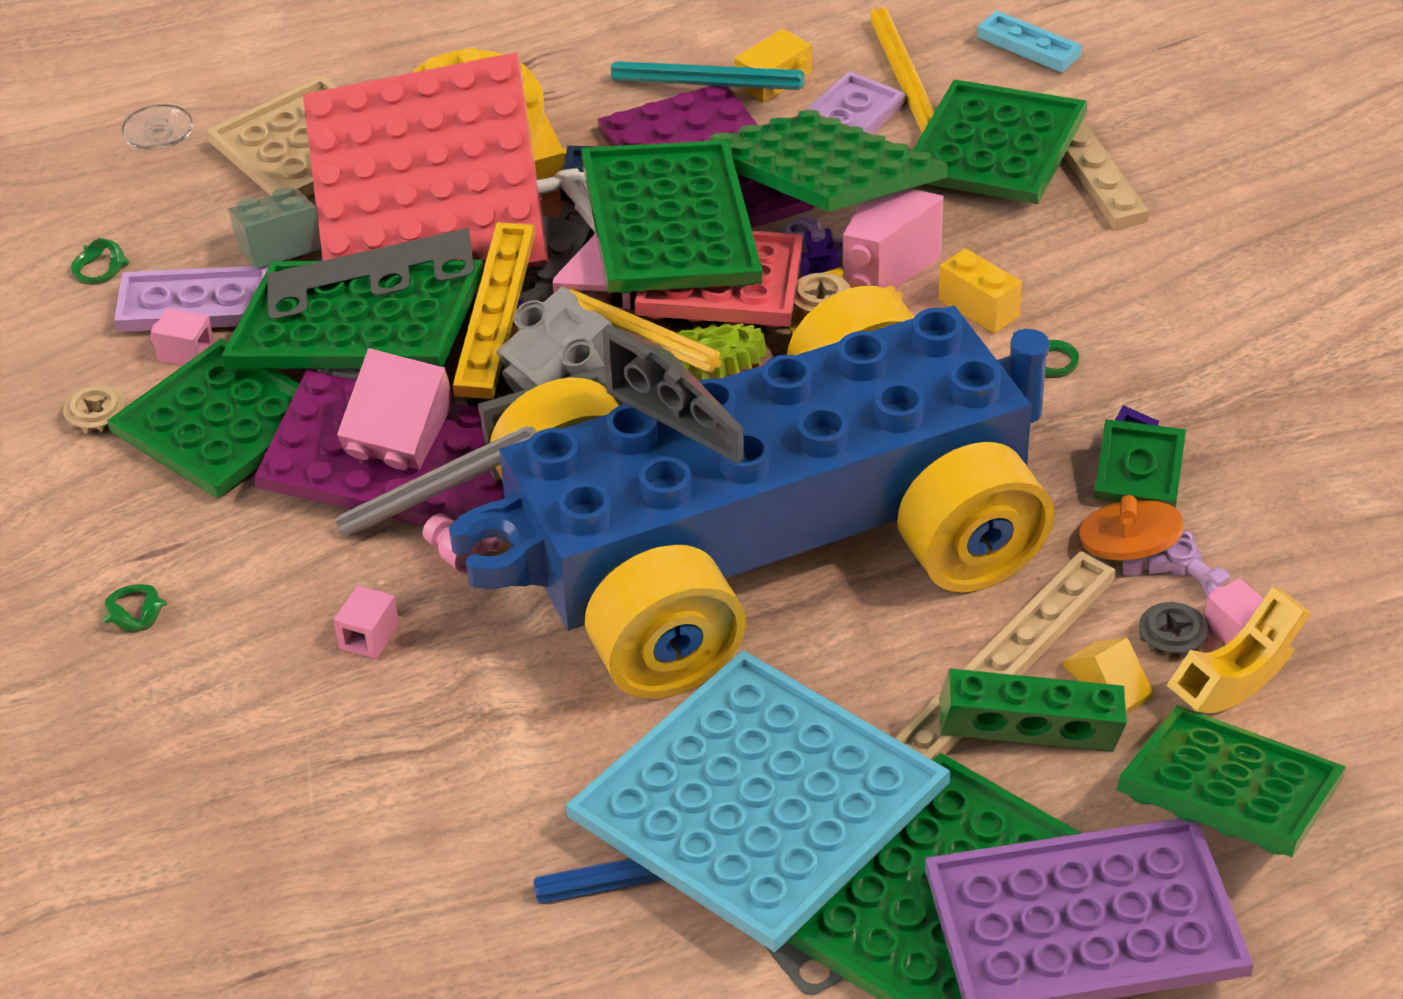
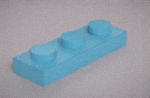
(1029, 41)

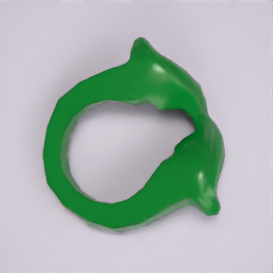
(91, 253)
(1068, 349)
(123, 619)

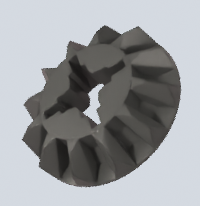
(1182, 619)

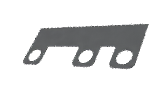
(376, 263)

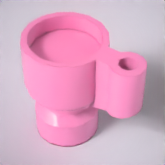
(438, 535)

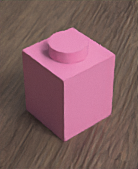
(180, 336)
(1230, 609)
(366, 622)

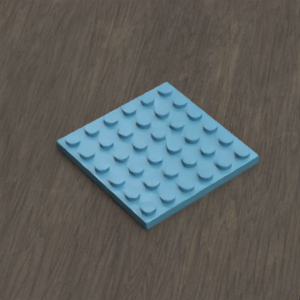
(758, 798)

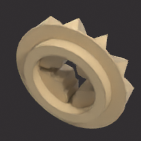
(810, 286)
(96, 399)

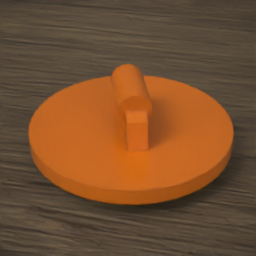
(1131, 529)

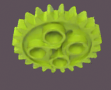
(737, 347)

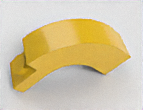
(1246, 663)

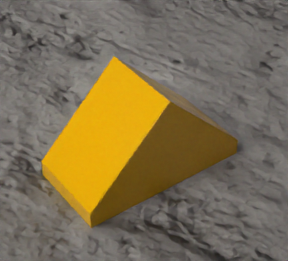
(1112, 663)

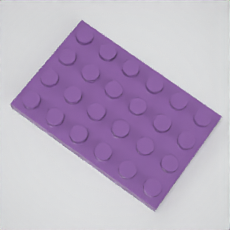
(1088, 915)

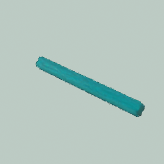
(708, 75)

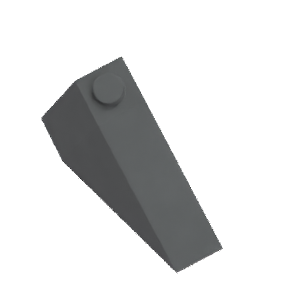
(664, 389)

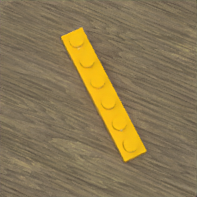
(494, 310)

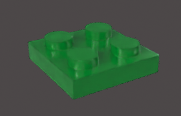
(1140, 462)

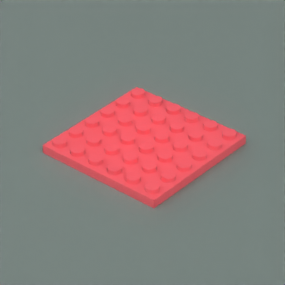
(424, 158)

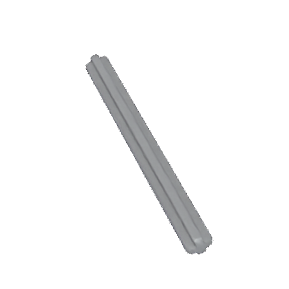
(429, 484)

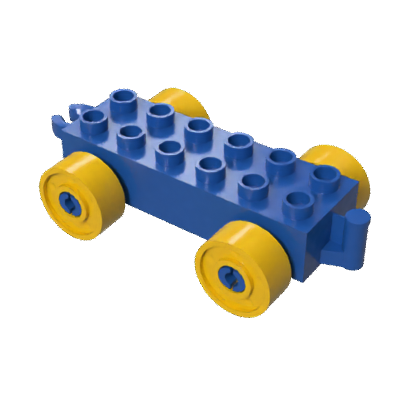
(839, 436)

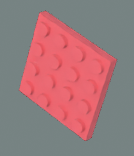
(760, 304)

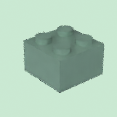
(275, 227)

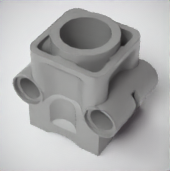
(552, 341)

